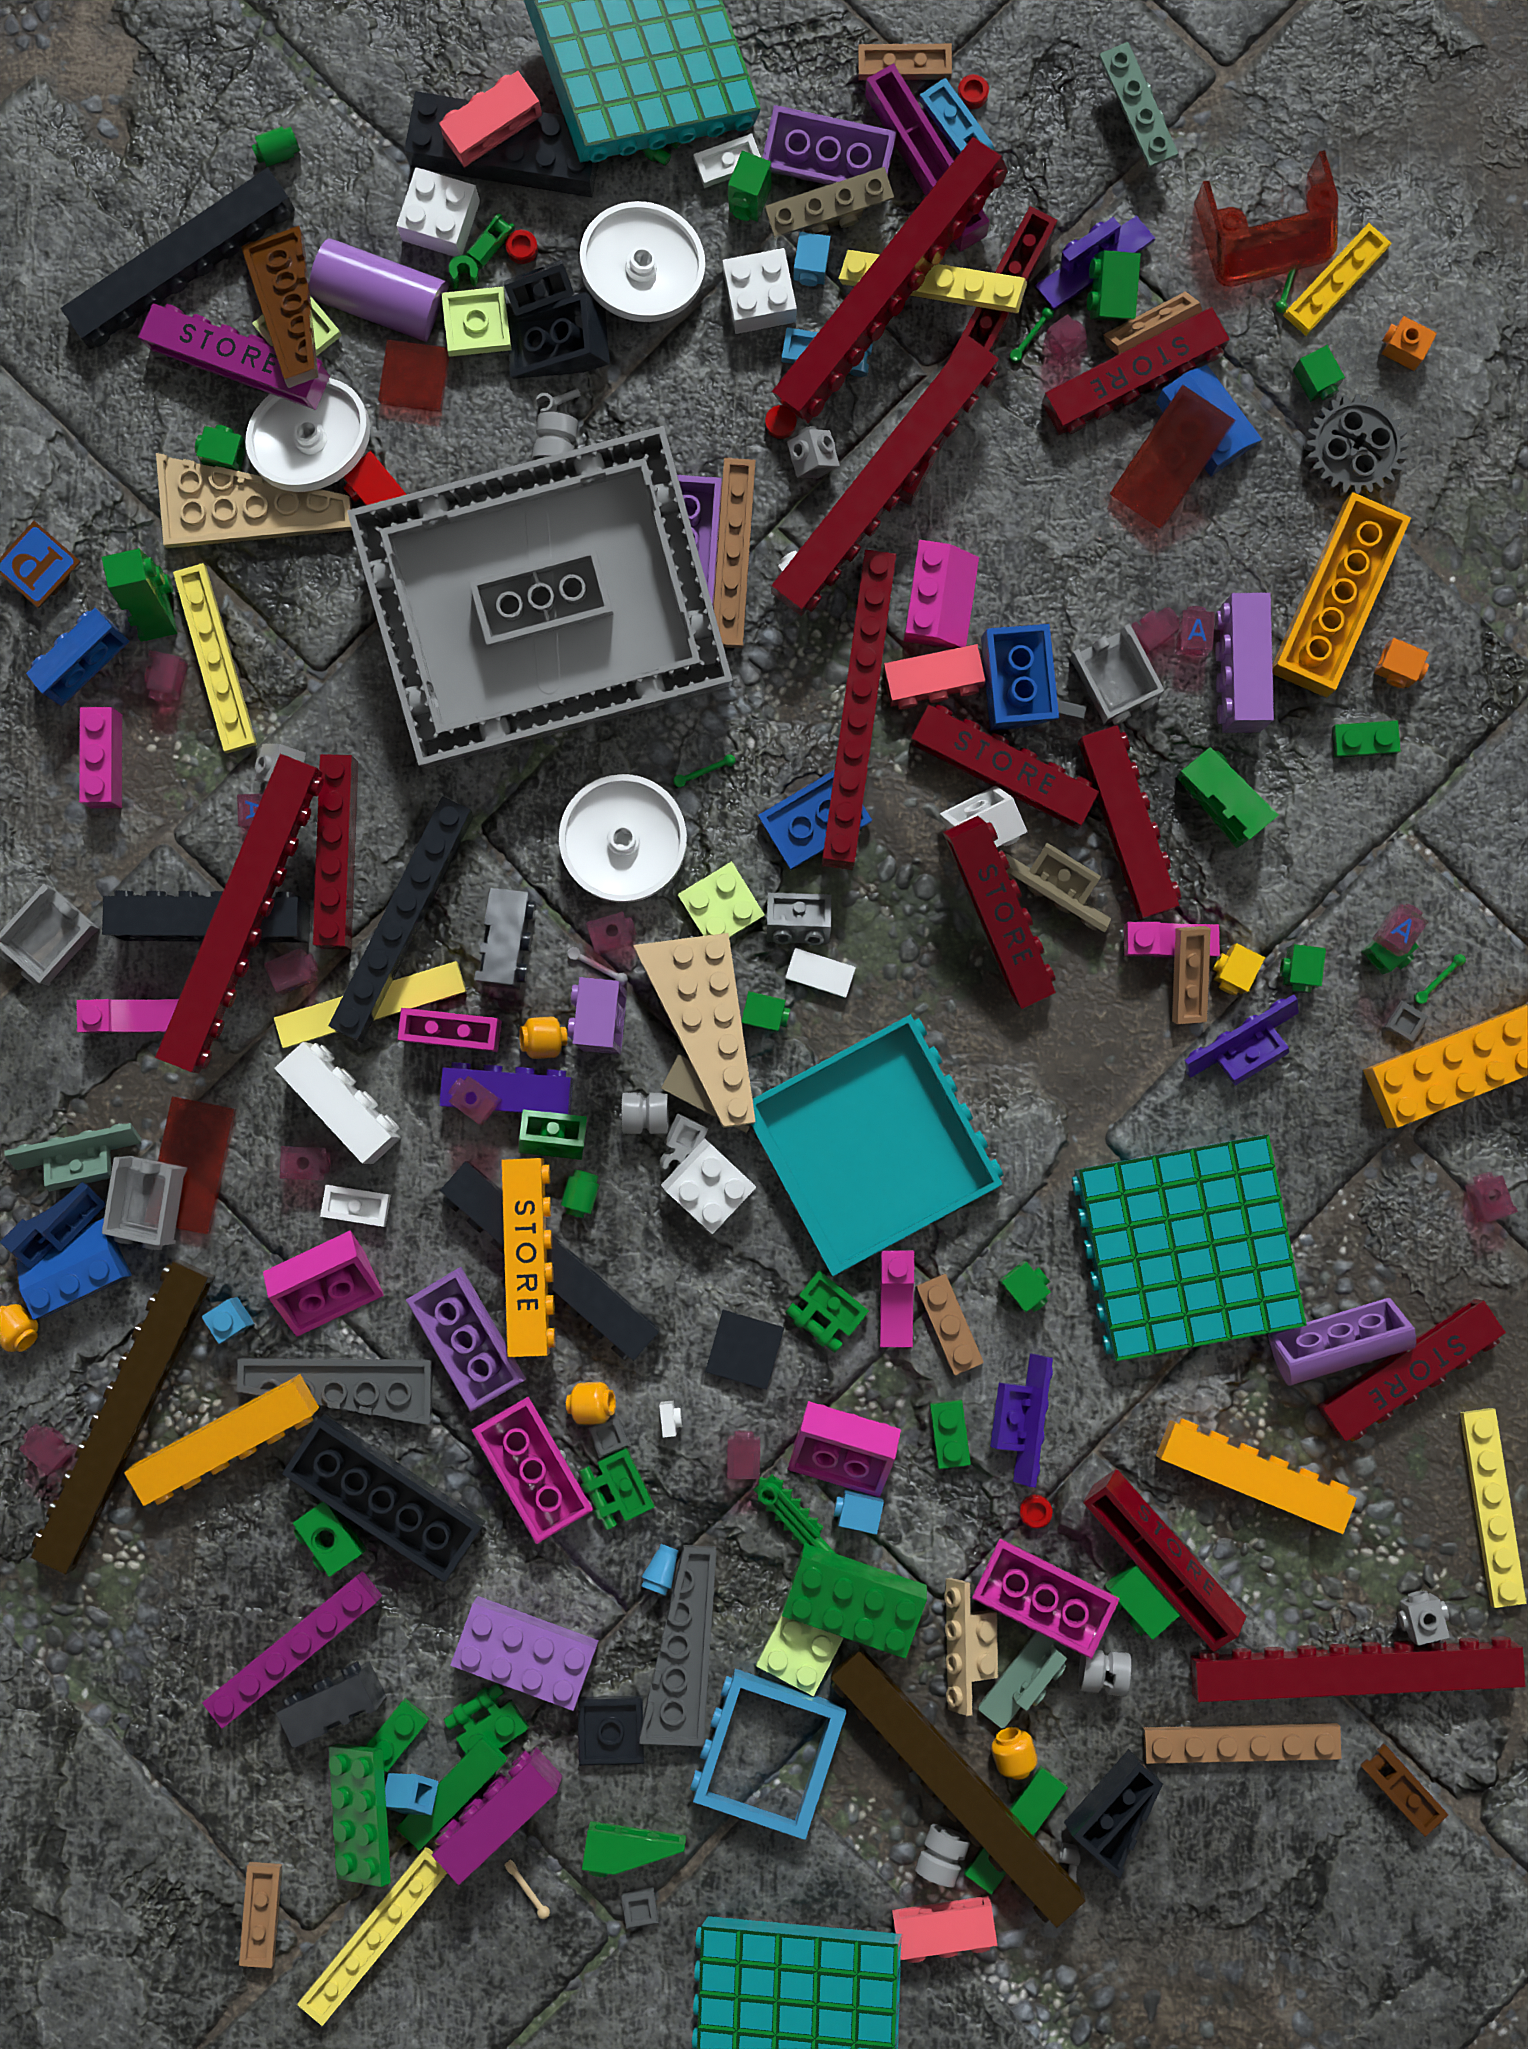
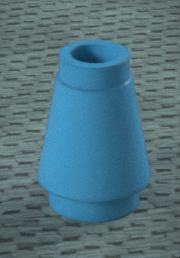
(661, 1570)

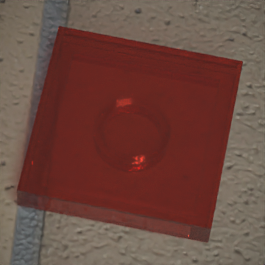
(414, 375)

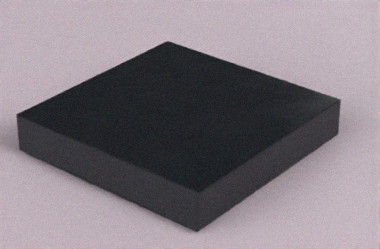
(744, 1349)
(610, 1730)

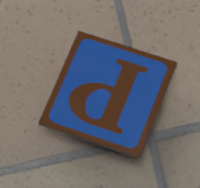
(37, 564)

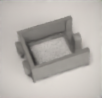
(1118, 676)
(45, 935)
(143, 1201)

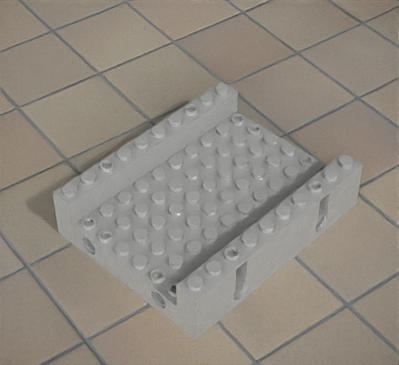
(541, 597)

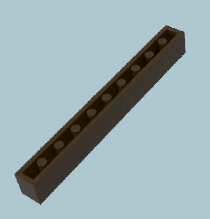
(122, 1416)
(958, 1787)

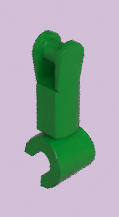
(480, 252)

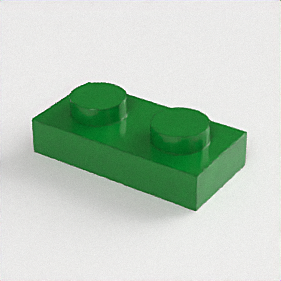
(1366, 739)
(950, 1434)
(398, 1732)

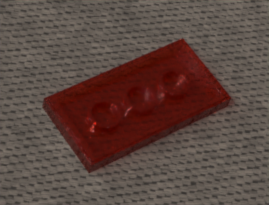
(1172, 456)
(198, 1139)

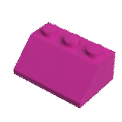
(941, 595)
(322, 1283)
(844, 1449)

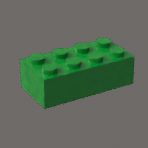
(855, 1600)

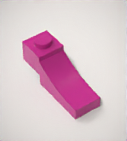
(1159, 938)
(124, 1015)
(896, 1298)

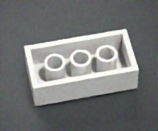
(338, 1102)

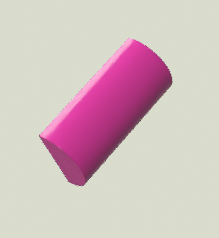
(532, 1469)
(1045, 1598)

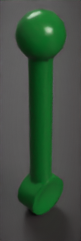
(1281, 306)
(1016, 354)
(680, 780)
(1422, 996)

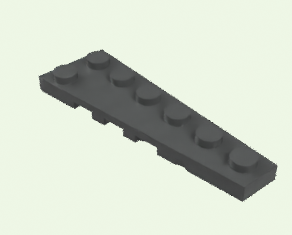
(367, 1386)
(680, 1677)

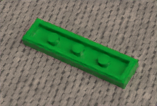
(454, 1791)
(1031, 1809)

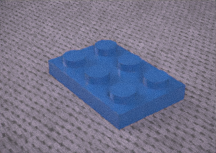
(801, 820)

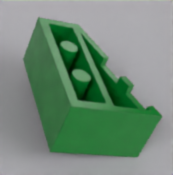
(143, 590)
(1226, 797)

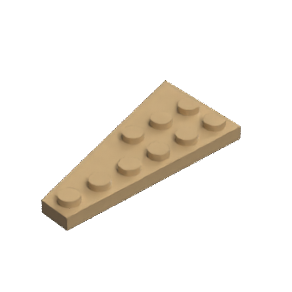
(229, 505)
(702, 1004)

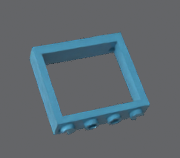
(711, 1749)

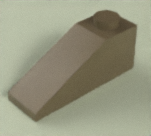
(686, 1085)

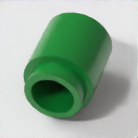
(275, 146)
(580, 1193)

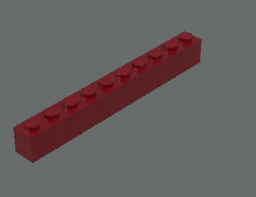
(891, 280)
(988, 324)
(885, 476)
(859, 710)
(240, 914)
(1357, 1670)

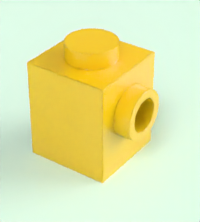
(1237, 969)

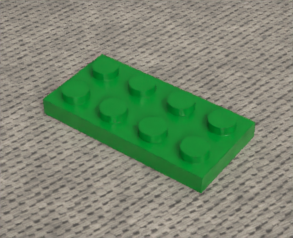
(359, 1814)

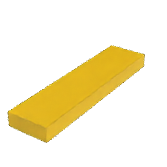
(1337, 279)

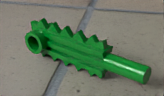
(789, 1511)

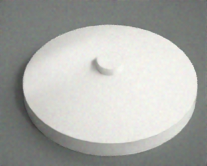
(641, 261)
(305, 446)
(622, 838)

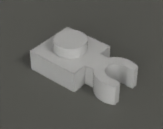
(683, 1139)

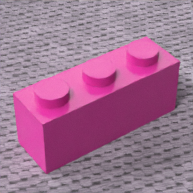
(100, 757)
(449, 1029)

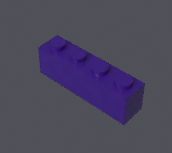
(517, 1089)

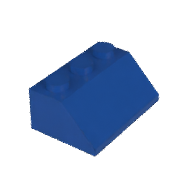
(1241, 435)
(76, 656)
(1019, 676)
(74, 1273)

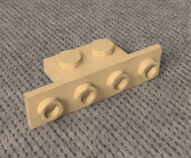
(970, 1646)

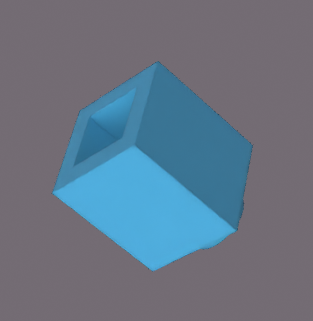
(811, 258)
(228, 1320)
(859, 1511)
(410, 1793)

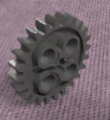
(1369, 421)

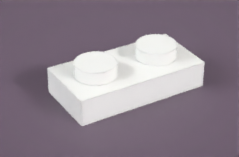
(719, 162)
(355, 1205)

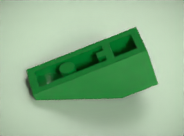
(622, 1848)

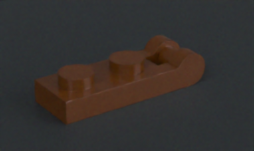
(1405, 1791)

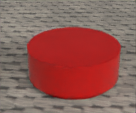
(973, 91)
(521, 246)
(780, 422)
(1035, 1511)

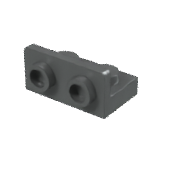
(799, 918)

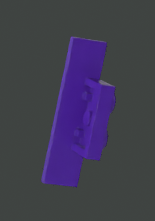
(1077, 255)
(1248, 1046)
(1021, 1418)

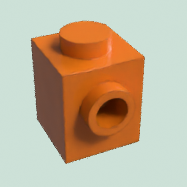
(1407, 342)
(1402, 663)

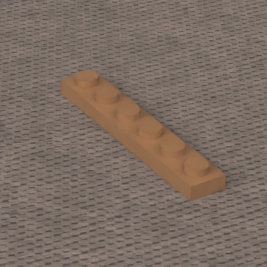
(734, 550)
(1242, 1743)

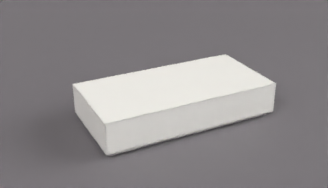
(820, 972)

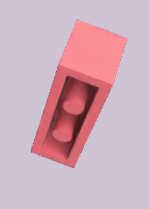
(490, 118)
(934, 676)
(945, 1928)

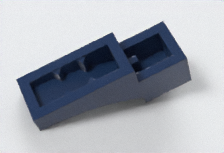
(54, 1227)

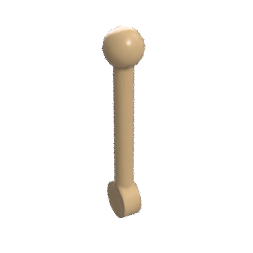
(542, 1911)

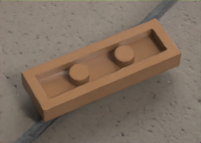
(911, 60)
(1152, 322)
(1191, 974)
(949, 1324)
(260, 1915)

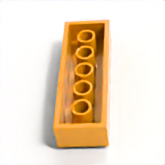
(1340, 595)
(1451, 1068)

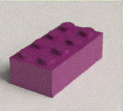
(496, 1816)

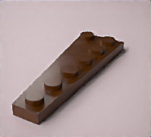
(283, 291)

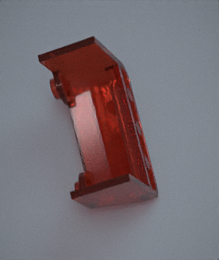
(1276, 247)

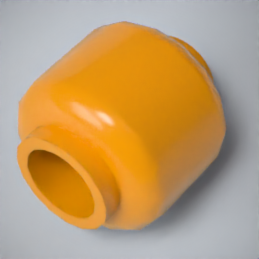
(542, 1037)
(17, 1328)
(591, 1403)
(1014, 1753)

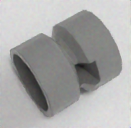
(555, 434)
(645, 1113)
(1093, 1674)
(941, 1858)

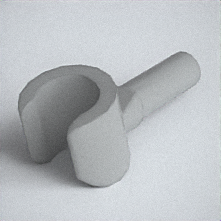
(556, 400)
(1070, 1855)

